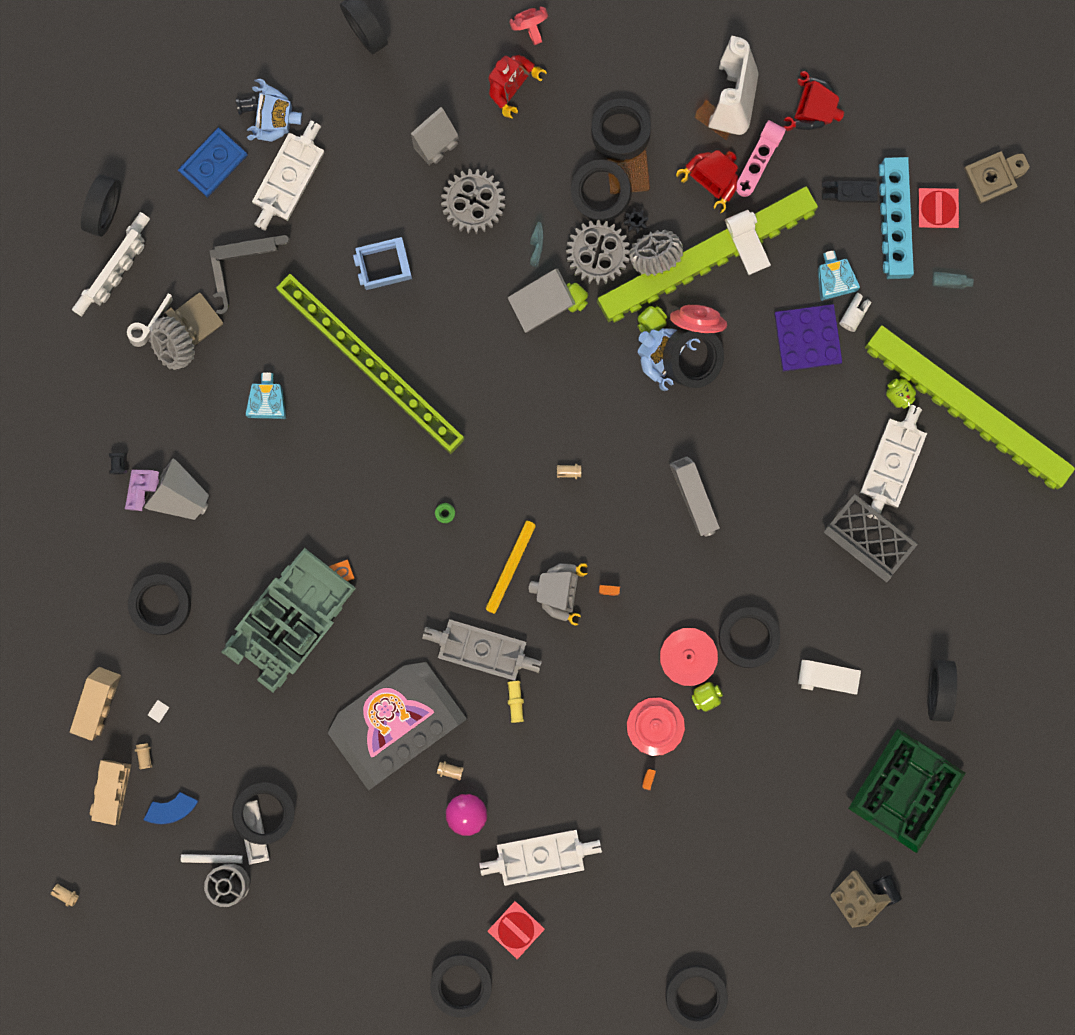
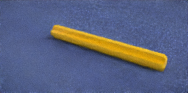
(510, 567)

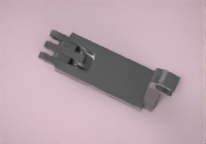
(236, 251)

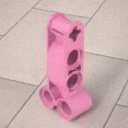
(770, 138)

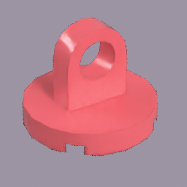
(528, 20)

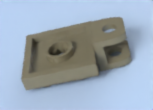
(1005, 173)

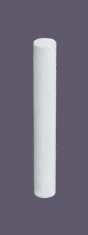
(192, 858)

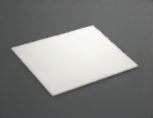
(158, 711)

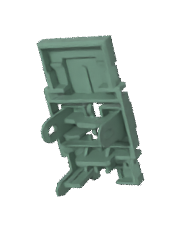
(312, 592)

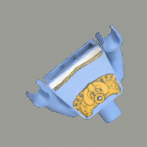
(273, 114)
(652, 354)

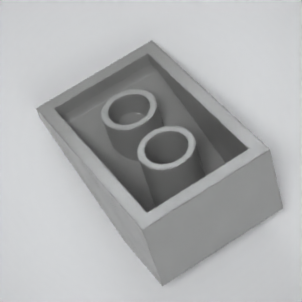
(434, 137)

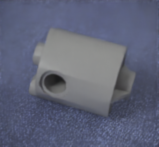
(219, 878)

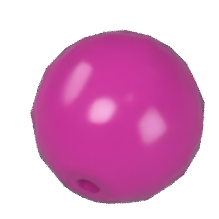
(466, 814)

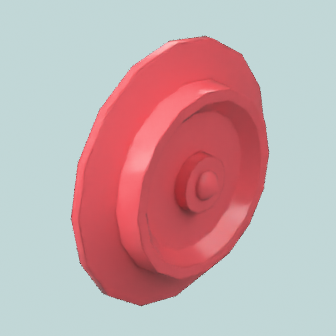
(698, 319)
(689, 656)
(655, 726)

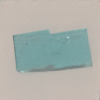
(537, 240)

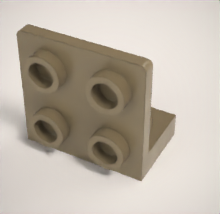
(197, 318)
(858, 901)

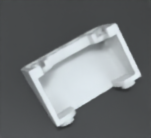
(736, 104)

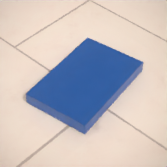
(212, 162)

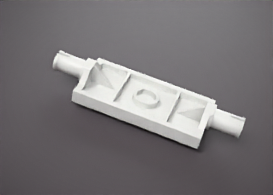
(288, 176)
(120, 261)
(894, 461)
(540, 857)

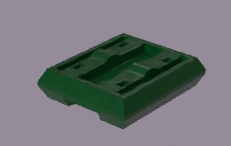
(906, 790)

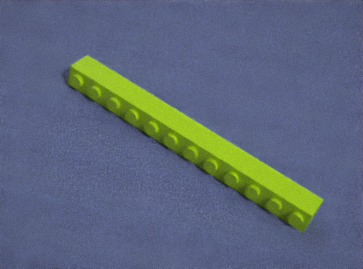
(704, 256)
(370, 364)
(970, 408)

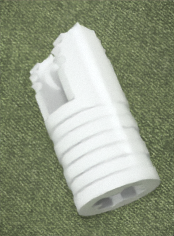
(854, 315)

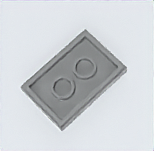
(541, 300)

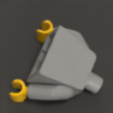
(557, 590)

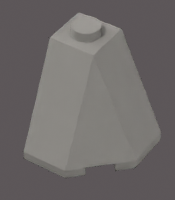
(178, 494)

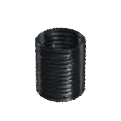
(887, 886)

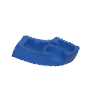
(172, 811)

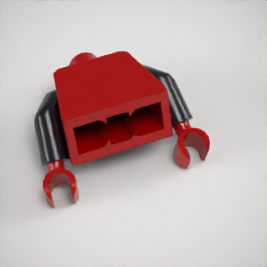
(816, 105)

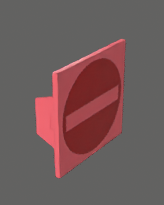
(938, 208)
(516, 930)

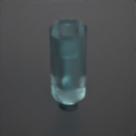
(951, 280)

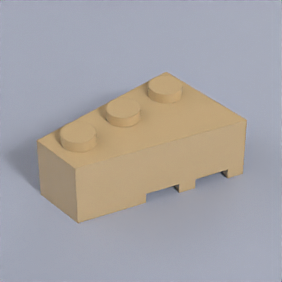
(94, 703)
(110, 792)

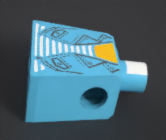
(836, 277)
(266, 399)

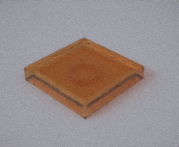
(637, 172)

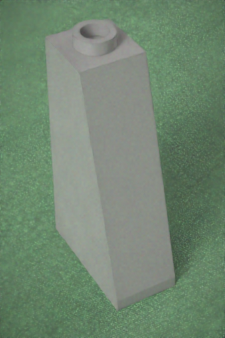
(694, 496)

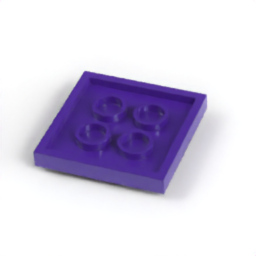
(808, 338)

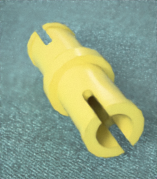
(515, 701)

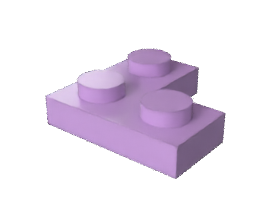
(139, 483)

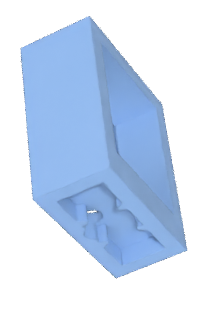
(378, 247)

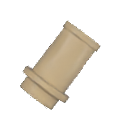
(569, 471)
(143, 755)
(449, 770)
(65, 895)

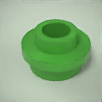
(445, 506)

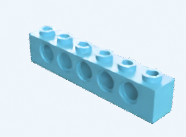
(900, 168)

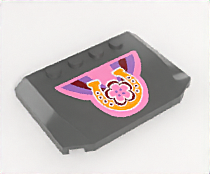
(394, 722)

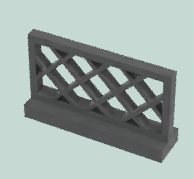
(856, 548)

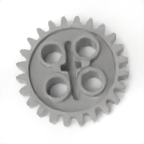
(465, 217)
(615, 256)

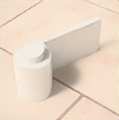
(747, 242)
(139, 333)
(828, 676)

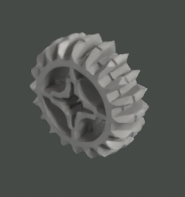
(656, 252)
(171, 343)

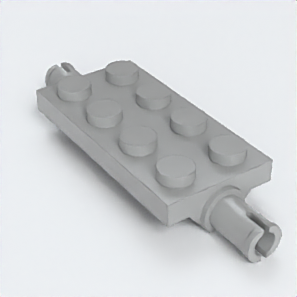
(482, 650)

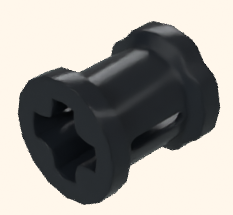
(246, 105)
(117, 463)

